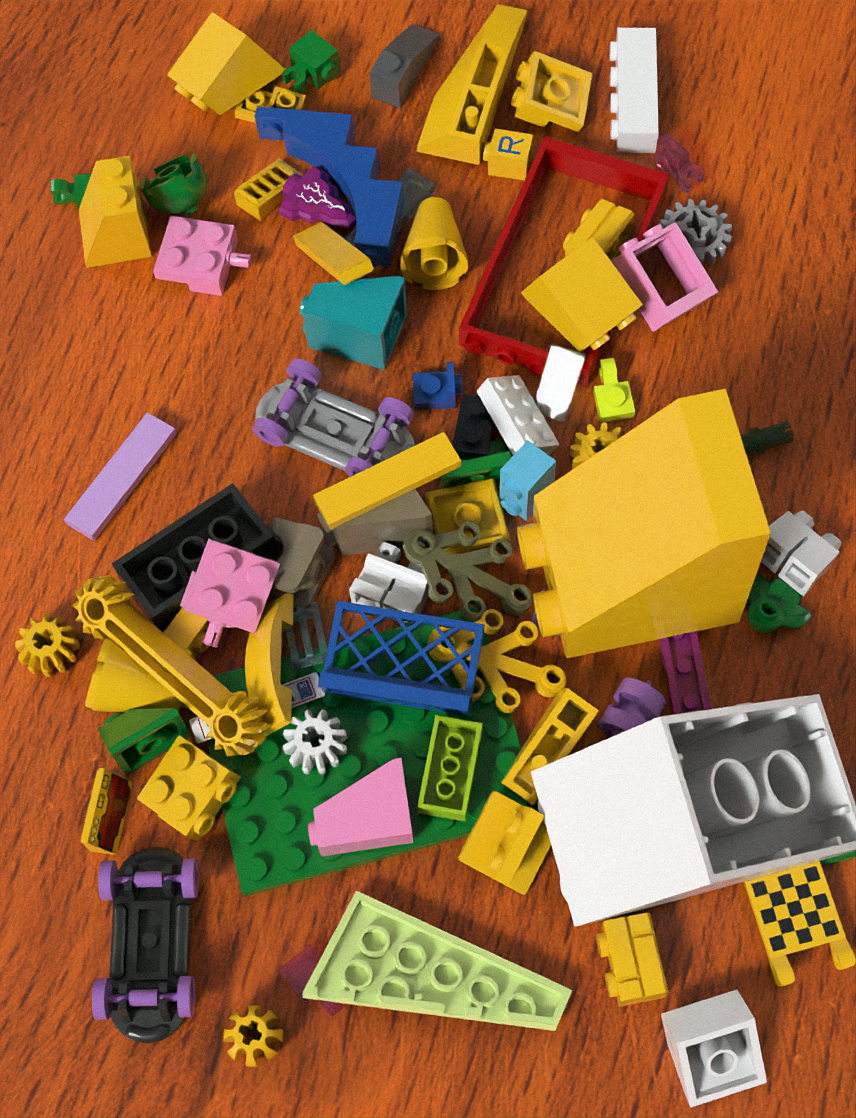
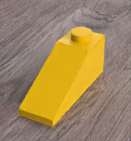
(549, 741)

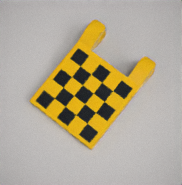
(796, 915)

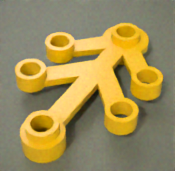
(493, 660)

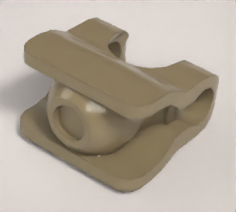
(302, 562)

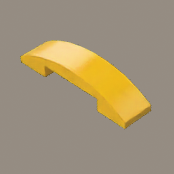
(264, 663)

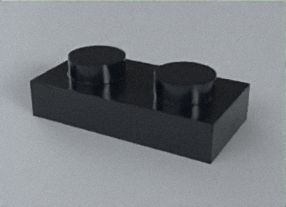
(472, 428)

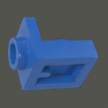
(436, 389)

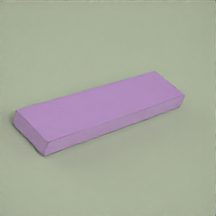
(120, 476)

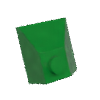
(141, 735)

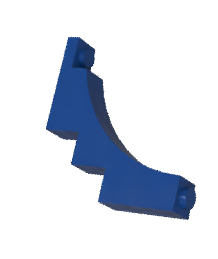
(328, 142)

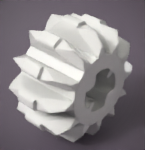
(300, 745)

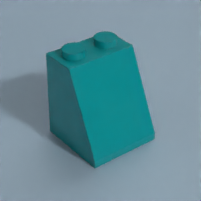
(356, 318)

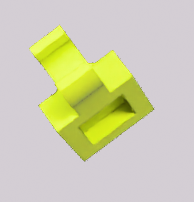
(612, 397)

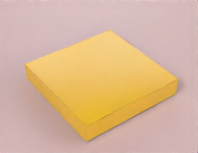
(473, 503)

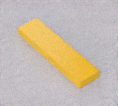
(333, 253)
(387, 480)

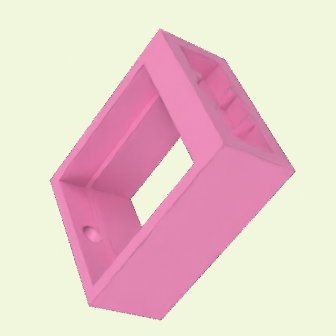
(683, 264)

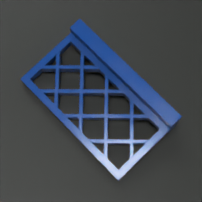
(395, 690)

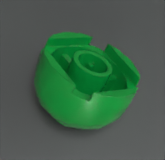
(177, 186)

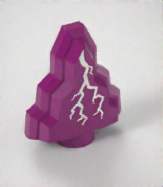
(315, 200)

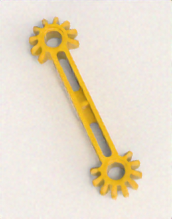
(108, 613)

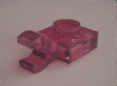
(674, 159)
(298, 973)

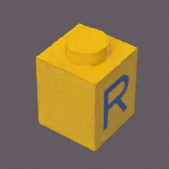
(509, 154)

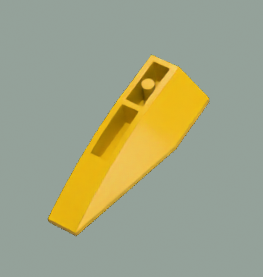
(472, 91)

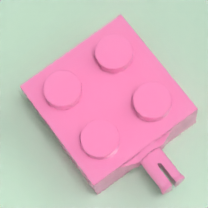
(199, 254)
(229, 589)

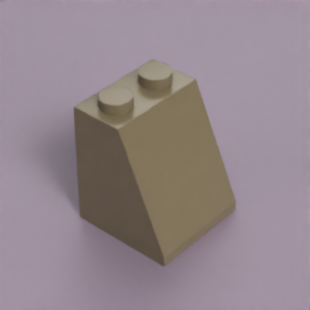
(383, 524)

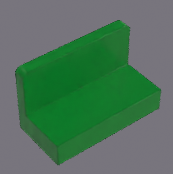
(479, 468)

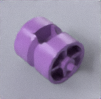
(634, 705)

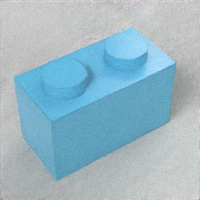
(523, 477)

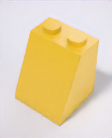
(222, 67)
(113, 215)
(584, 297)

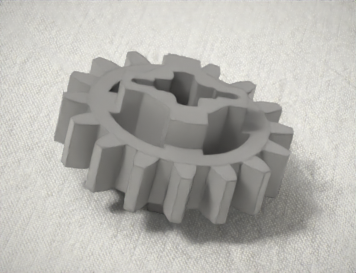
(702, 228)

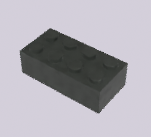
(163, 564)

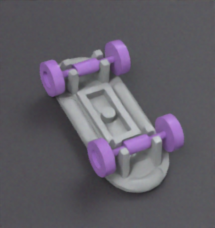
(329, 425)

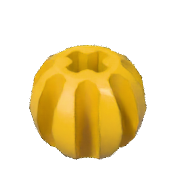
(250, 1023)

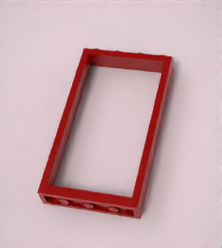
(573, 162)

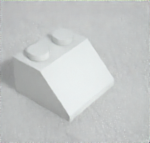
(714, 1047)

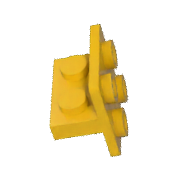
(507, 843)

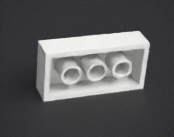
(516, 414)

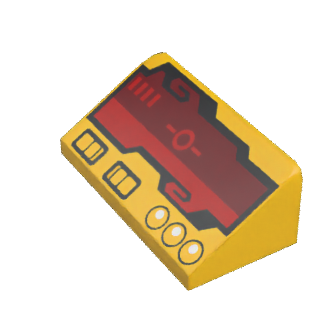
(106, 812)

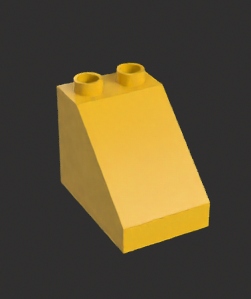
(649, 533)

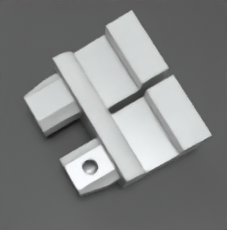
(807, 551)
(389, 584)

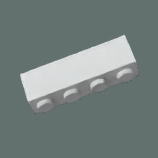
(635, 90)

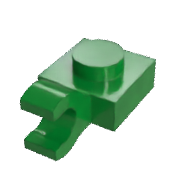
(69, 192)

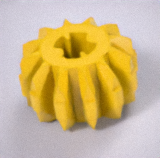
(45, 657)

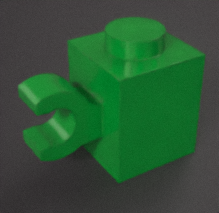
(311, 61)

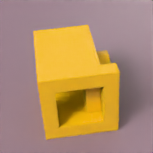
(188, 632)

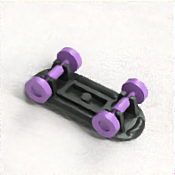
(149, 944)

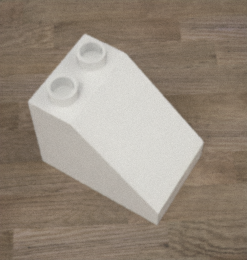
(695, 805)

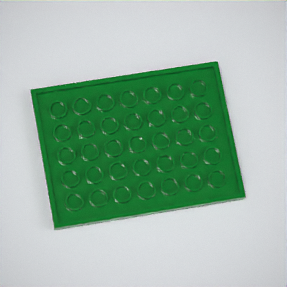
(276, 801)

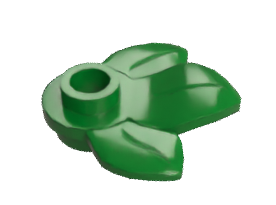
(779, 603)

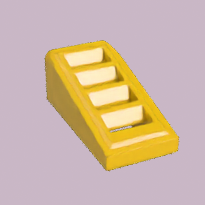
(263, 206)

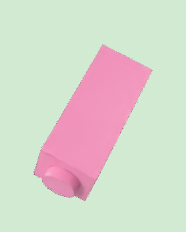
(365, 814)

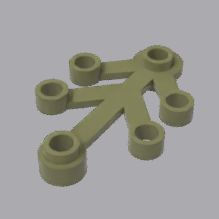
(463, 569)

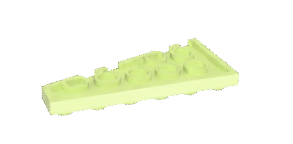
(410, 966)

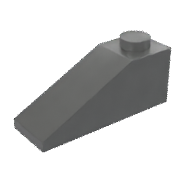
(401, 64)

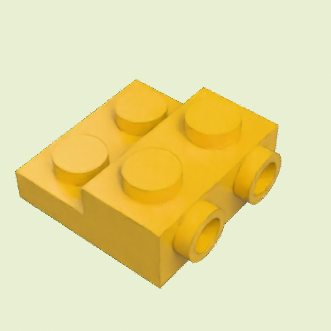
(551, 92)
(189, 788)

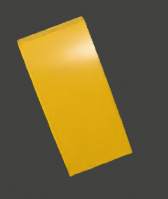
(279, 98)

